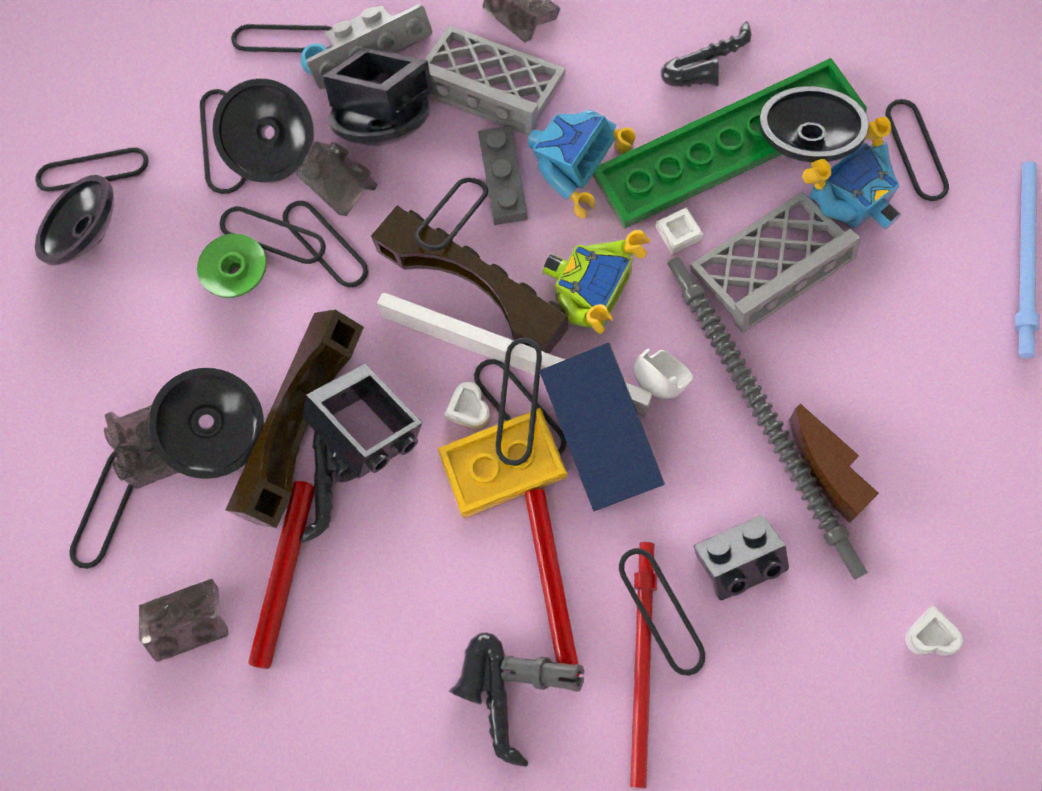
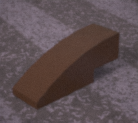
(830, 464)

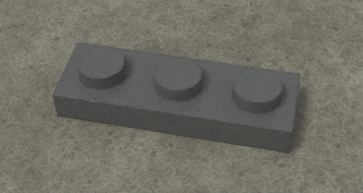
(502, 175)

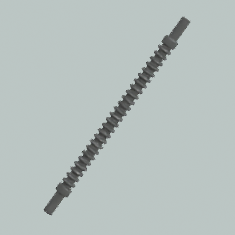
(836, 534)

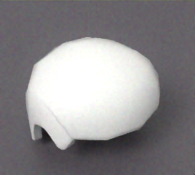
(662, 374)

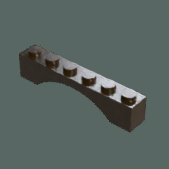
(519, 303)
(268, 474)

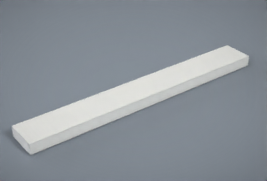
(479, 340)

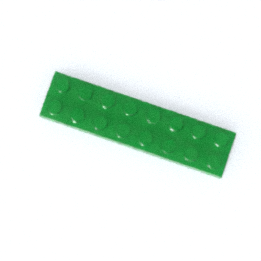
(702, 151)

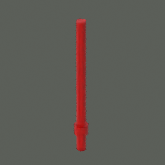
(645, 582)

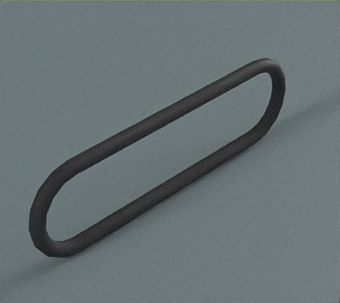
(276, 27)
(930, 145)
(92, 157)
(281, 223)
(461, 223)
(336, 235)
(523, 390)
(503, 401)
(87, 513)
(675, 602)

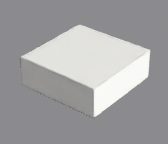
(679, 230)

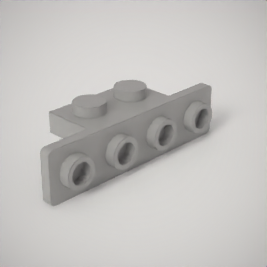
(373, 30)

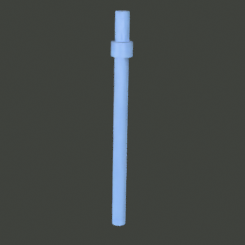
(1027, 319)

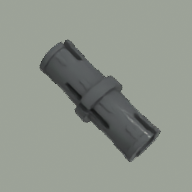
(542, 673)

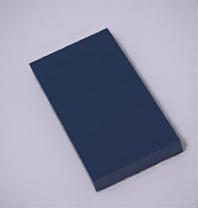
(602, 427)

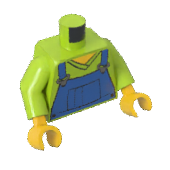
(594, 278)

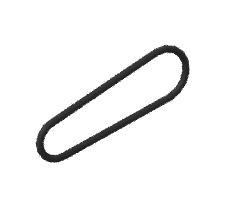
(205, 146)

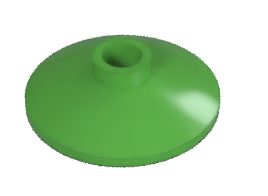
(222, 257)

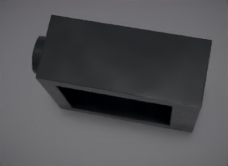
(351, 86)
(343, 392)

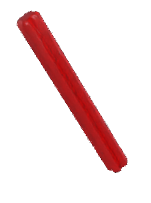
(281, 576)
(551, 577)

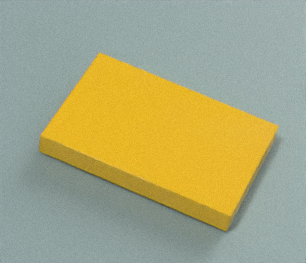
(484, 480)

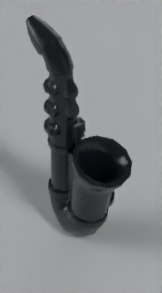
(703, 64)
(325, 463)
(483, 673)

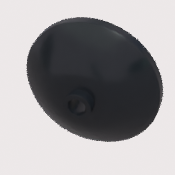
(813, 124)
(241, 128)
(374, 131)
(75, 221)
(200, 450)

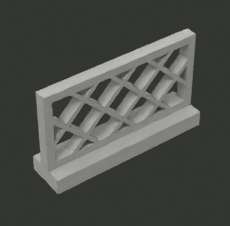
(478, 95)
(798, 275)

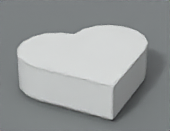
(468, 407)
(933, 634)

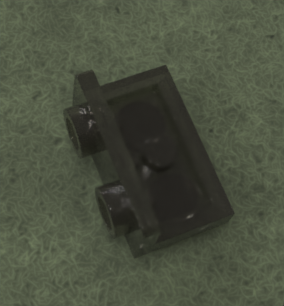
(522, 15)
(335, 176)
(135, 454)
(181, 621)

